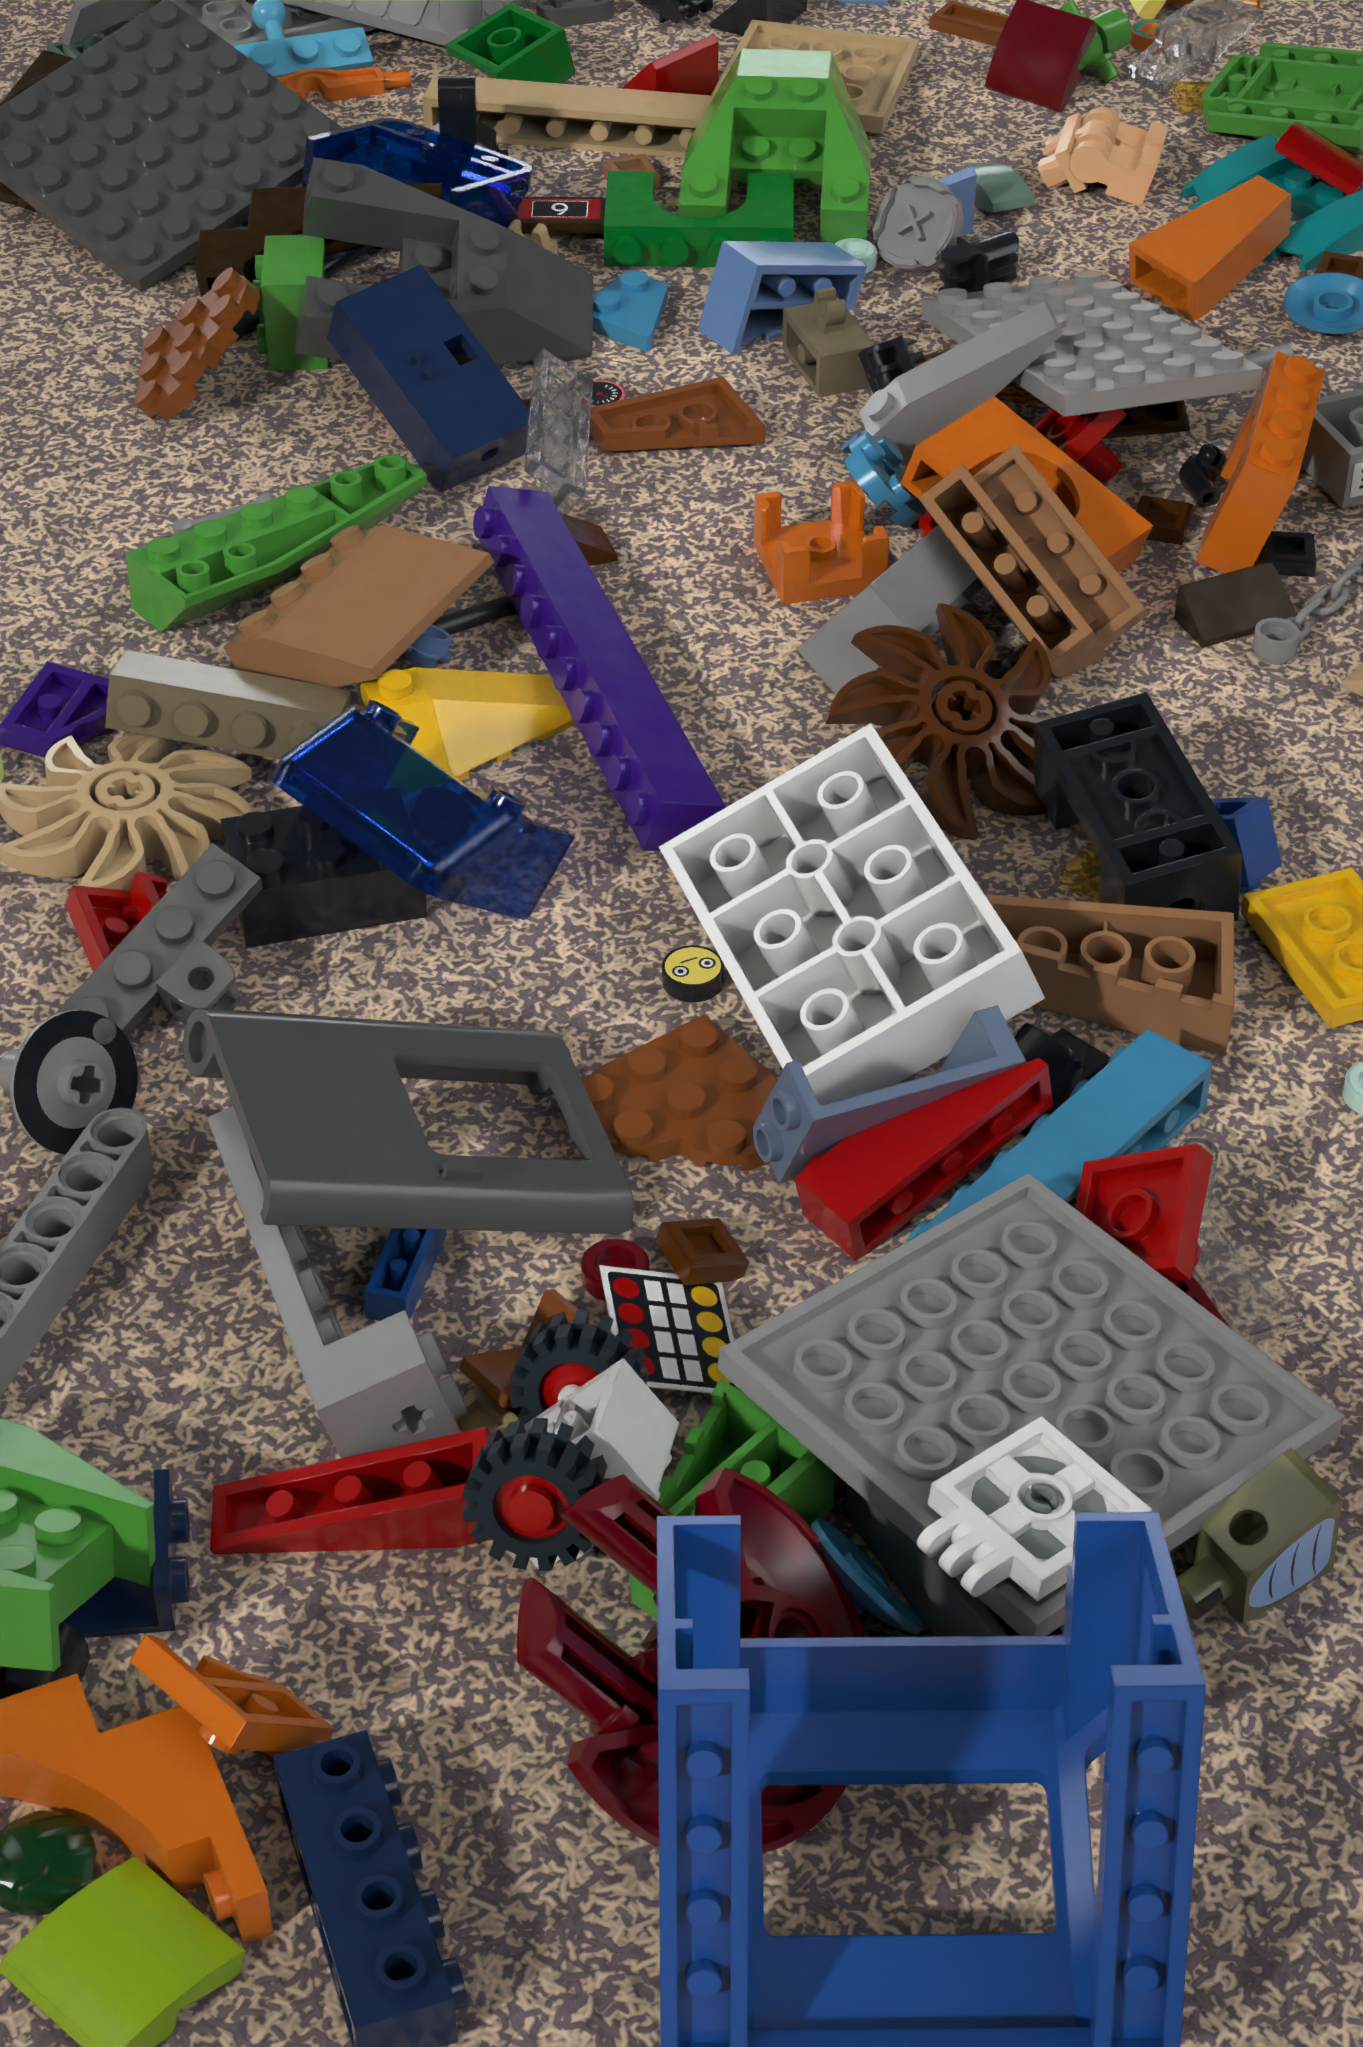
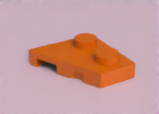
(232, 1706)

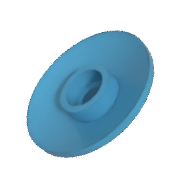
(1326, 303)
(865, 1580)

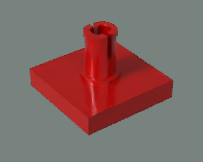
(1081, 439)
(1151, 1204)

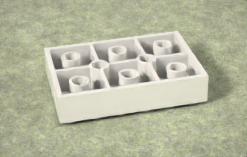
(849, 920)

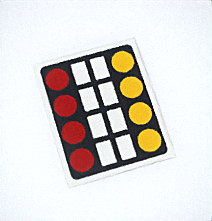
(673, 1323)

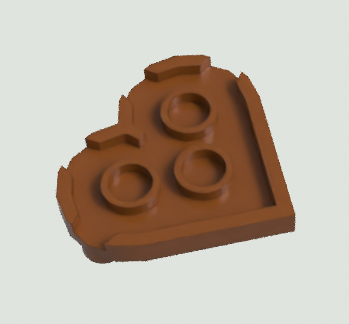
(191, 342)
(683, 1096)

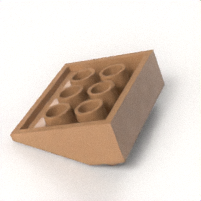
(356, 606)

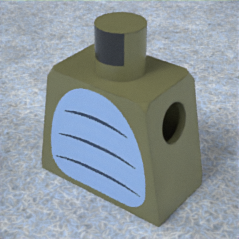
(1264, 1541)

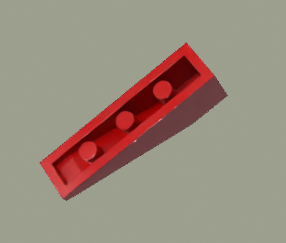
(901, 1166)
(353, 1503)

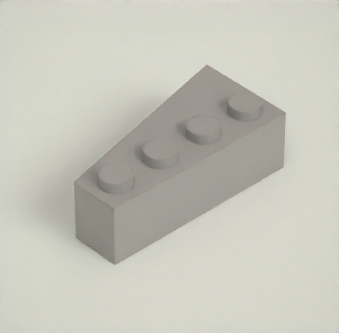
(900, 596)

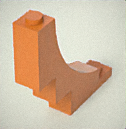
(140, 1785)

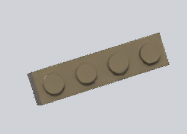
(217, 705)

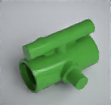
(1112, 34)

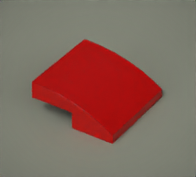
(1321, 158)

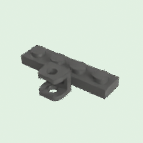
(171, 951)

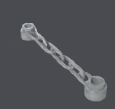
(1278, 638)

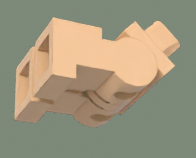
(1104, 152)

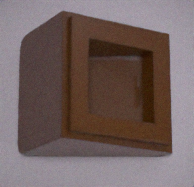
(591, 541)

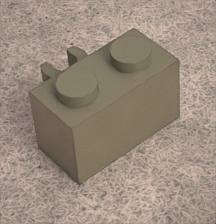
(826, 343)

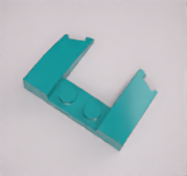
(1328, 216)

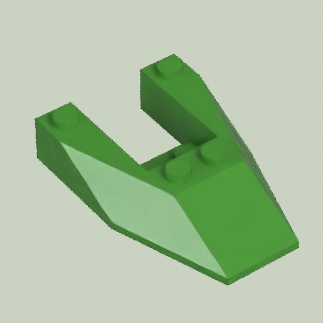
(782, 117)

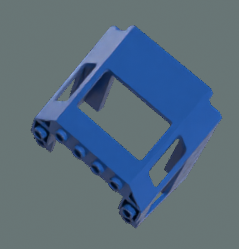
(931, 1713)

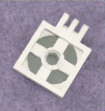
(1017, 1509)

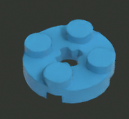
(878, 473)

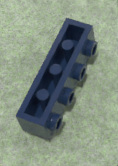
(365, 1895)

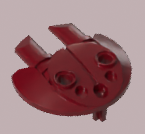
(783, 1594)

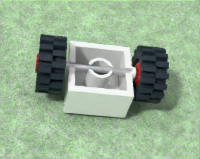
(578, 1426)

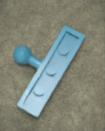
(324, 50)

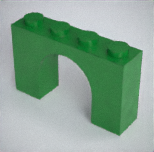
(646, 235)

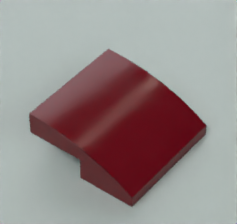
(1040, 54)

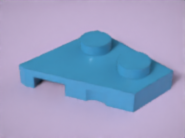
(630, 309)

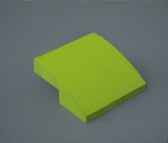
(122, 1959)

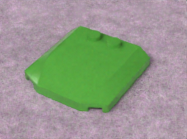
(1286, 86)

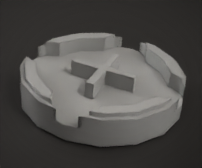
(917, 224)

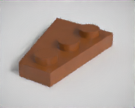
(677, 418)

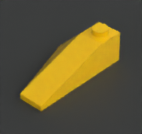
(471, 713)

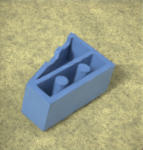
(762, 278)

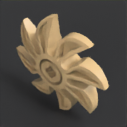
(121, 811)

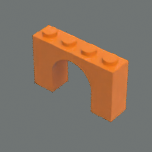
(993, 429)
(1262, 464)

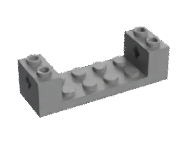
(365, 1386)

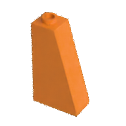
(1211, 248)

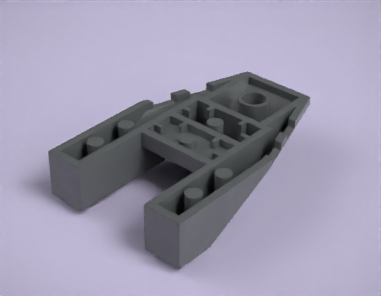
(496, 280)

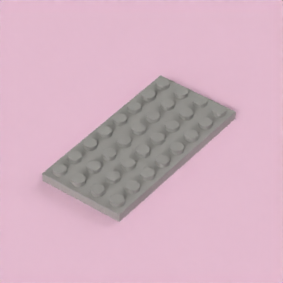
(1111, 349)

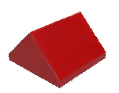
(682, 71)

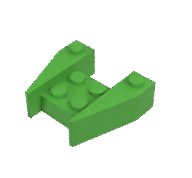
(60, 1542)

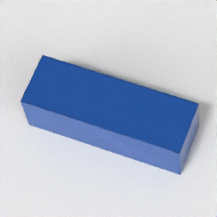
(402, 1271)

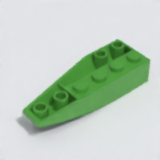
(262, 543)

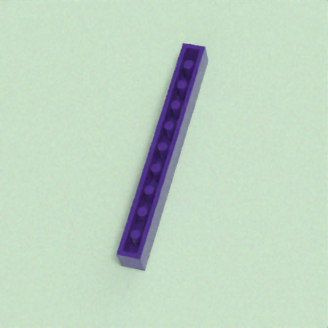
(595, 667)

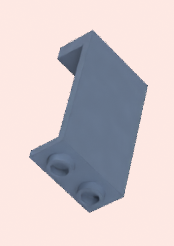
(797, 1128)

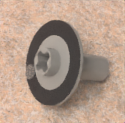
(68, 1075)

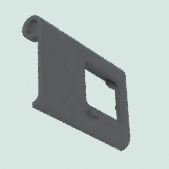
(345, 1144)

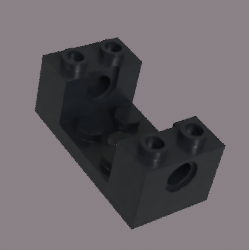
(1139, 807)

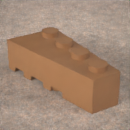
(1130, 965)

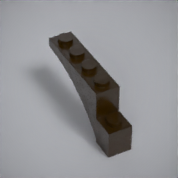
(271, 213)

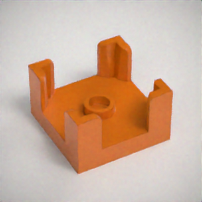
(820, 556)

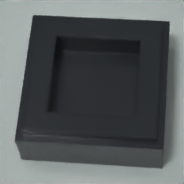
(1290, 553)

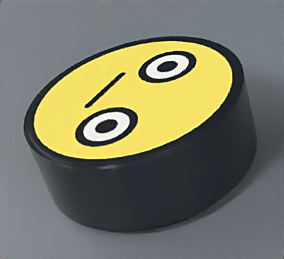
(692, 973)

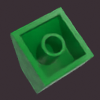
(516, 47)

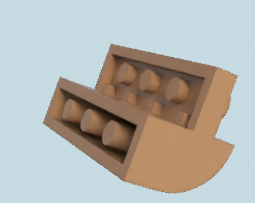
(1035, 560)

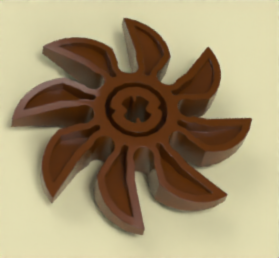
(952, 715)

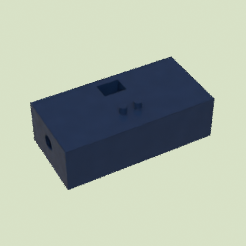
(430, 378)

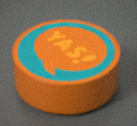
(1143, 33)

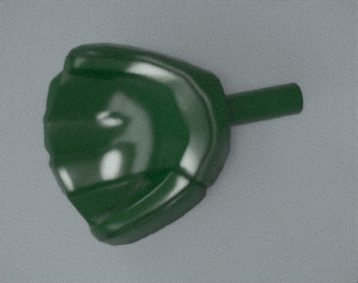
(44, 1861)

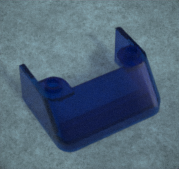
(413, 154)
(419, 816)

